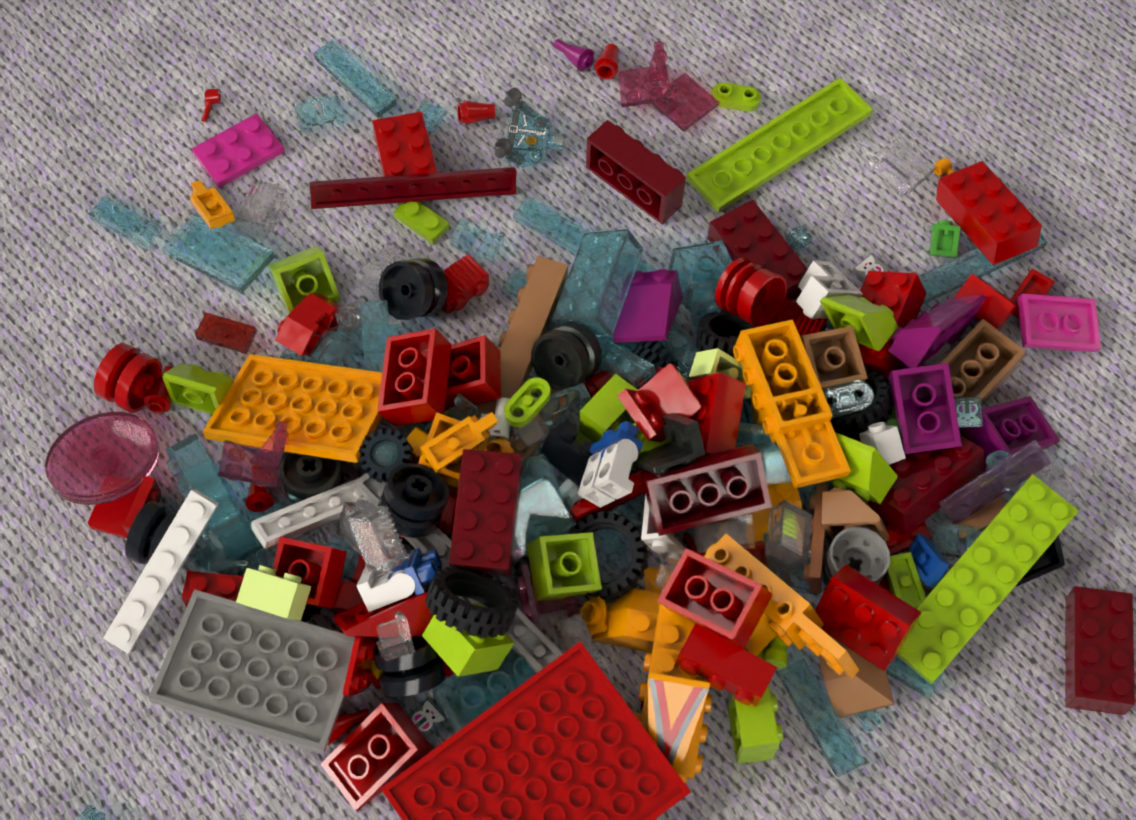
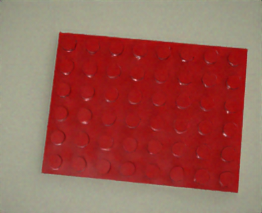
(545, 752)

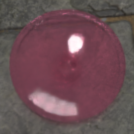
(102, 458)

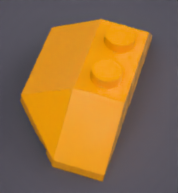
(632, 621)

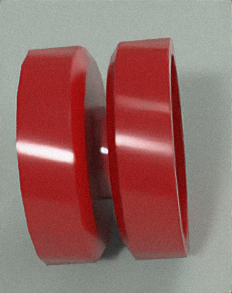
(126, 377)

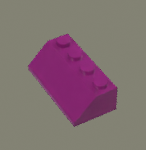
(932, 329)

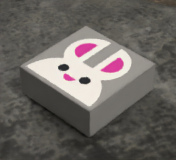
(870, 263)

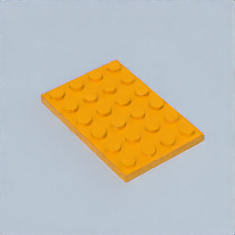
(323, 405)

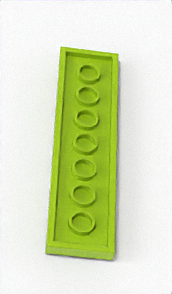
(778, 145)
(985, 576)

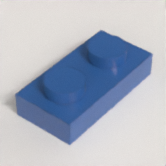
(928, 560)

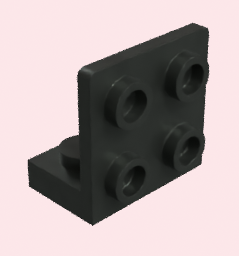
(683, 446)

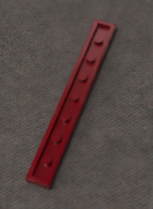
(412, 188)

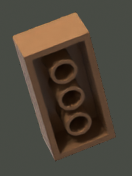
(982, 362)

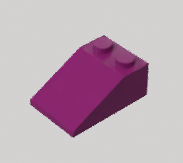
(649, 307)
(925, 408)
(1011, 427)

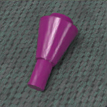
(580, 57)

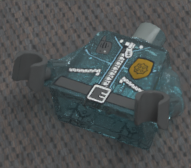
(527, 134)

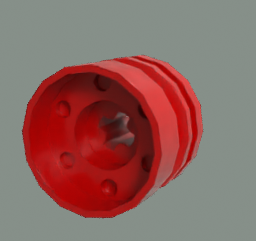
(751, 292)

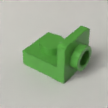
(944, 239)

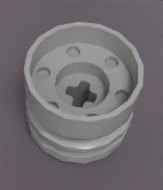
(859, 550)

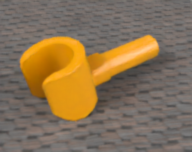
(943, 166)

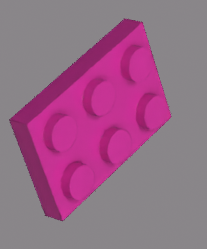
(237, 150)
(1059, 323)

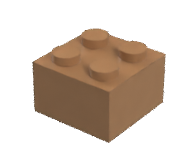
(835, 356)

